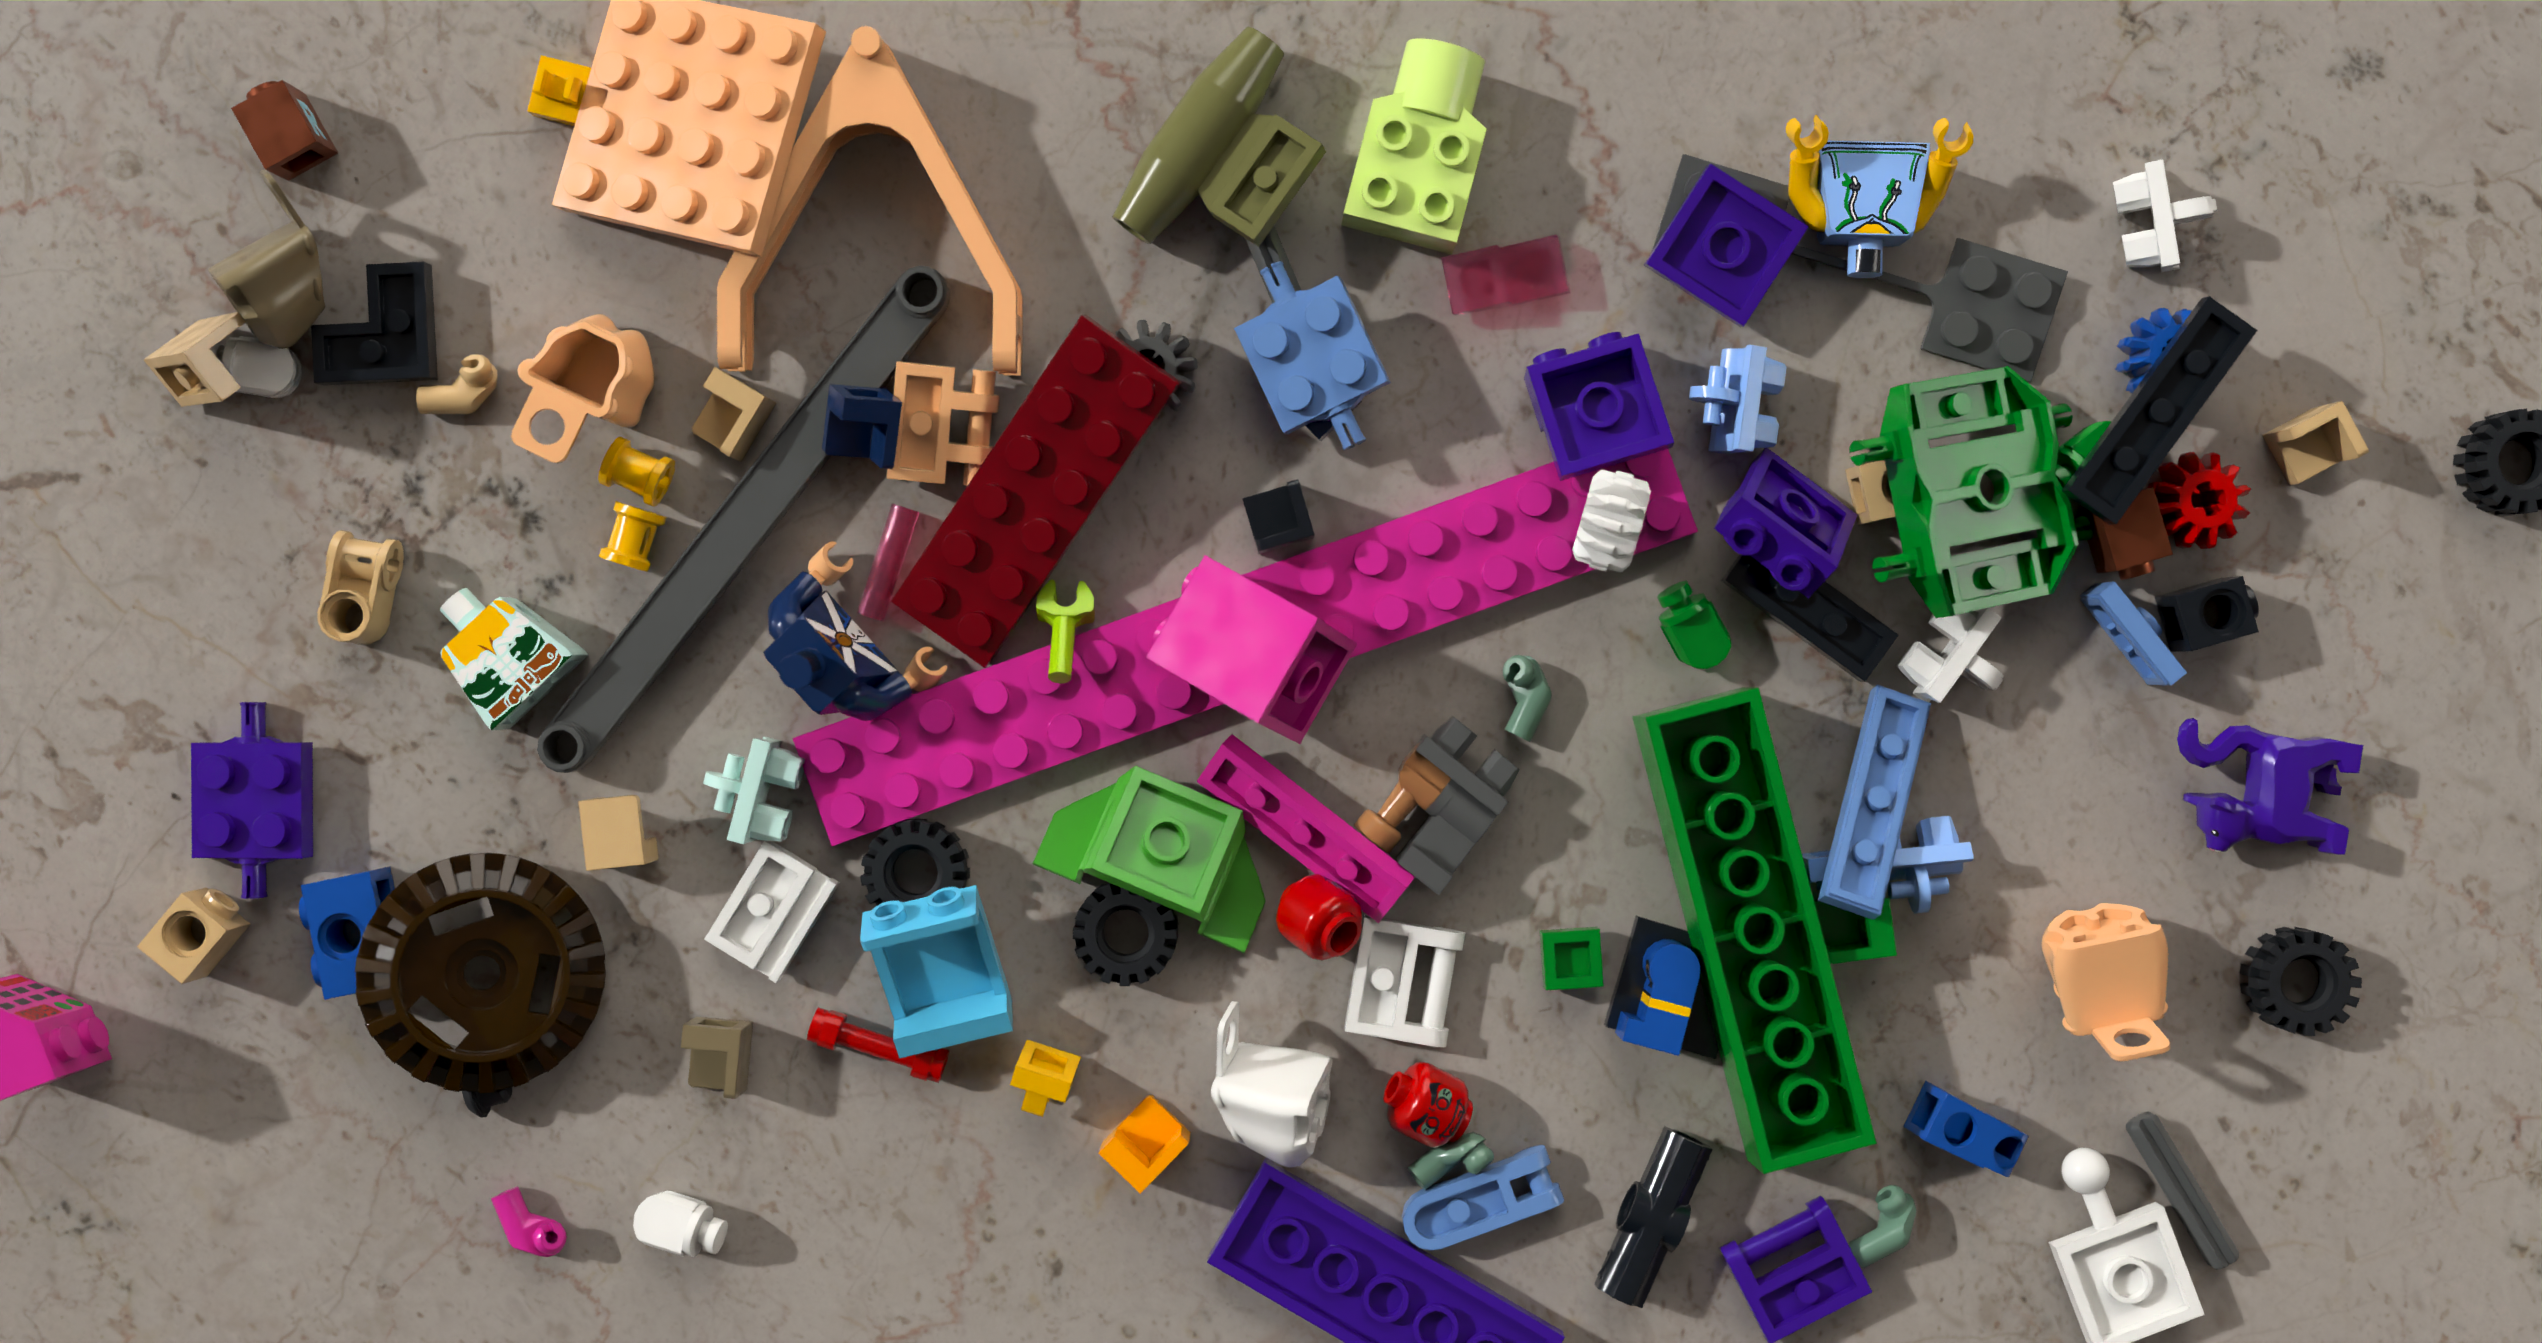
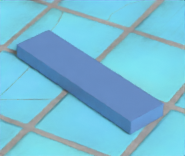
(1875, 802)

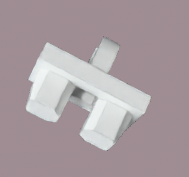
(2151, 191)
(1938, 673)

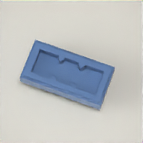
(2134, 633)

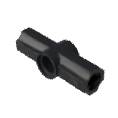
(1653, 1217)

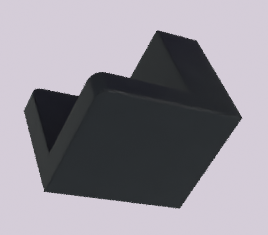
(1278, 517)

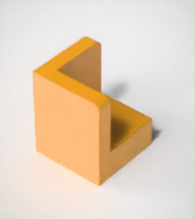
(1145, 1143)

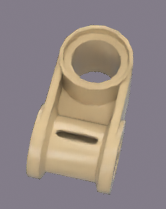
(360, 583)

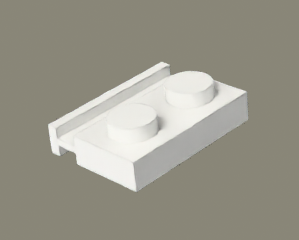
(771, 910)

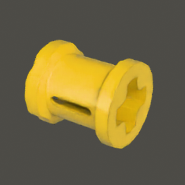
(636, 471)
(632, 536)

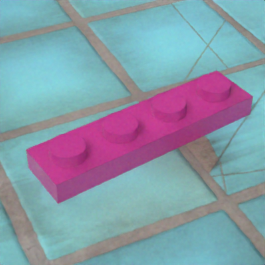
(1305, 827)

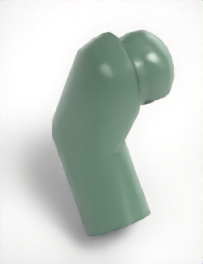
(1530, 692)
(1440, 1160)
(1893, 1227)

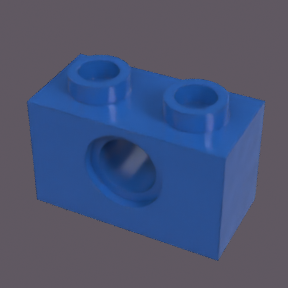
(324, 912)

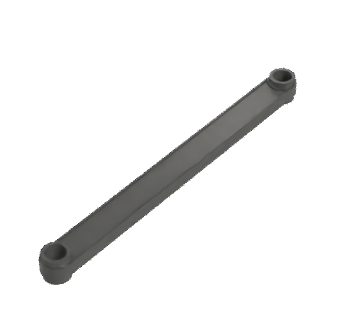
(736, 529)

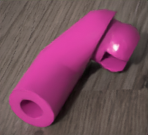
(525, 1229)

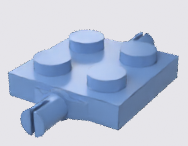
(1312, 355)

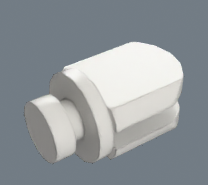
(260, 367)
(679, 1224)

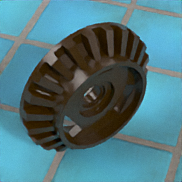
(504, 1040)

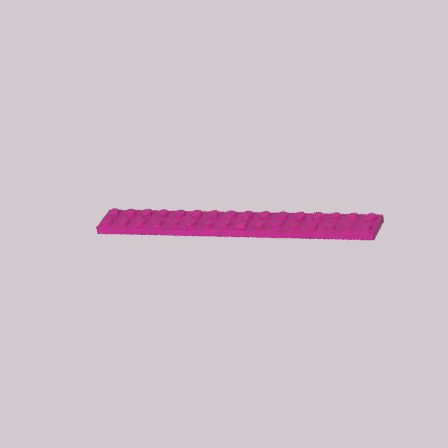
(1364, 585)

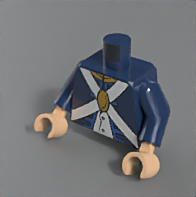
(828, 654)

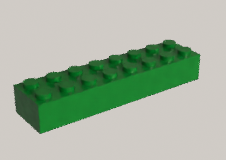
(1754, 929)

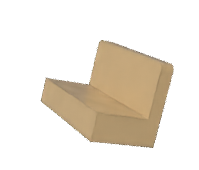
(190, 366)

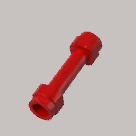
(831, 1029)

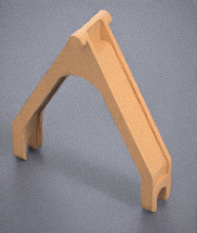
(866, 99)

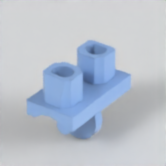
(1734, 400)
(1937, 856)

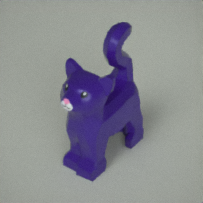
(2276, 790)

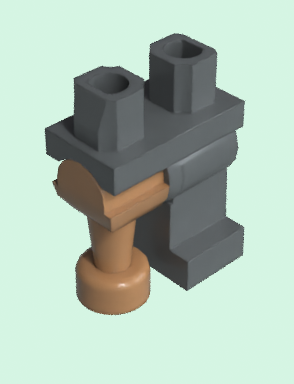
(1456, 799)

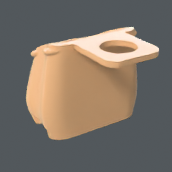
(585, 372)
(2110, 976)

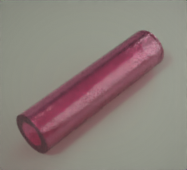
(888, 562)

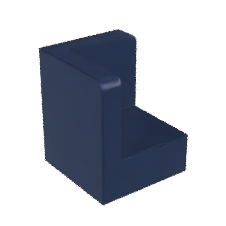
(862, 424)

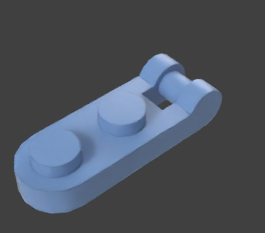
(1480, 1201)

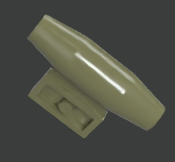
(1222, 150)

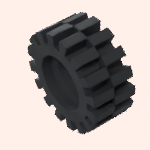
(2483, 468)
(910, 835)
(1118, 966)
(2332, 988)

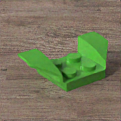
(1163, 847)

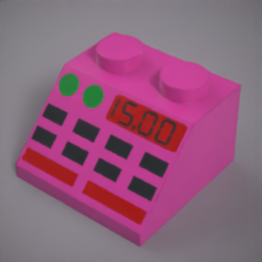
(45, 1036)

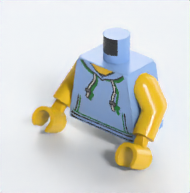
(1868, 190)

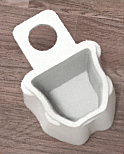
(1270, 1094)

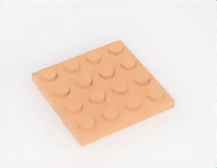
(690, 120)

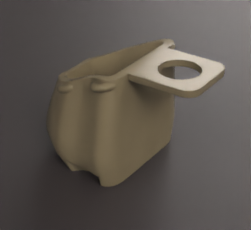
(275, 279)

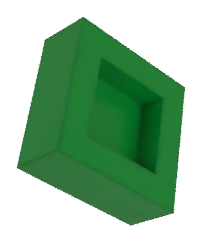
(1571, 958)

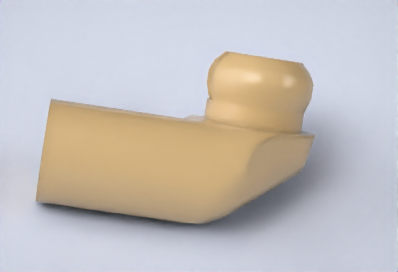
(467, 392)

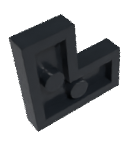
(395, 342)

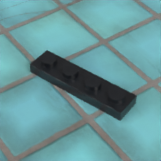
(2159, 410)

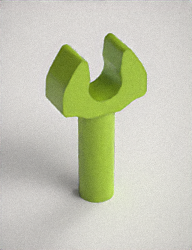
(1064, 622)

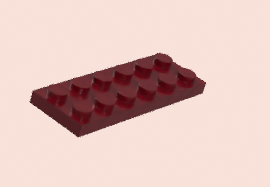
(1035, 490)

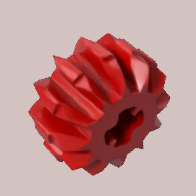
(2219, 494)

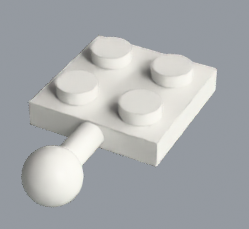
(2125, 1268)

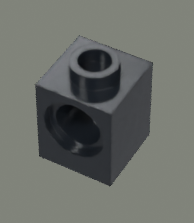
(2184, 619)

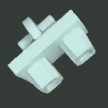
(765, 765)

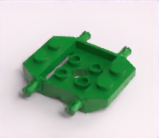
(1941, 497)

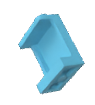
(938, 970)

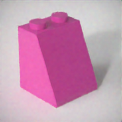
(1251, 649)

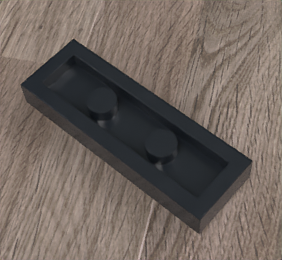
(1824, 621)

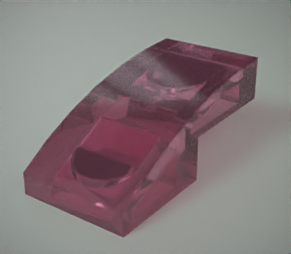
(1505, 275)

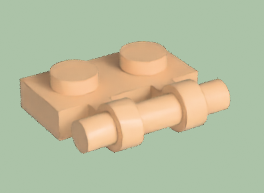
(926, 420)

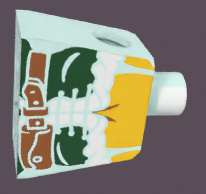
(505, 656)

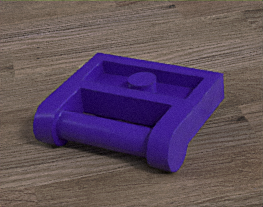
(1803, 1287)

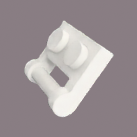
(1385, 978)

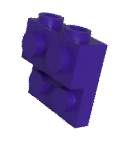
(1597, 404)
(1786, 524)

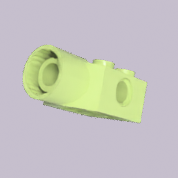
(1420, 149)

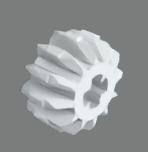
(1611, 521)

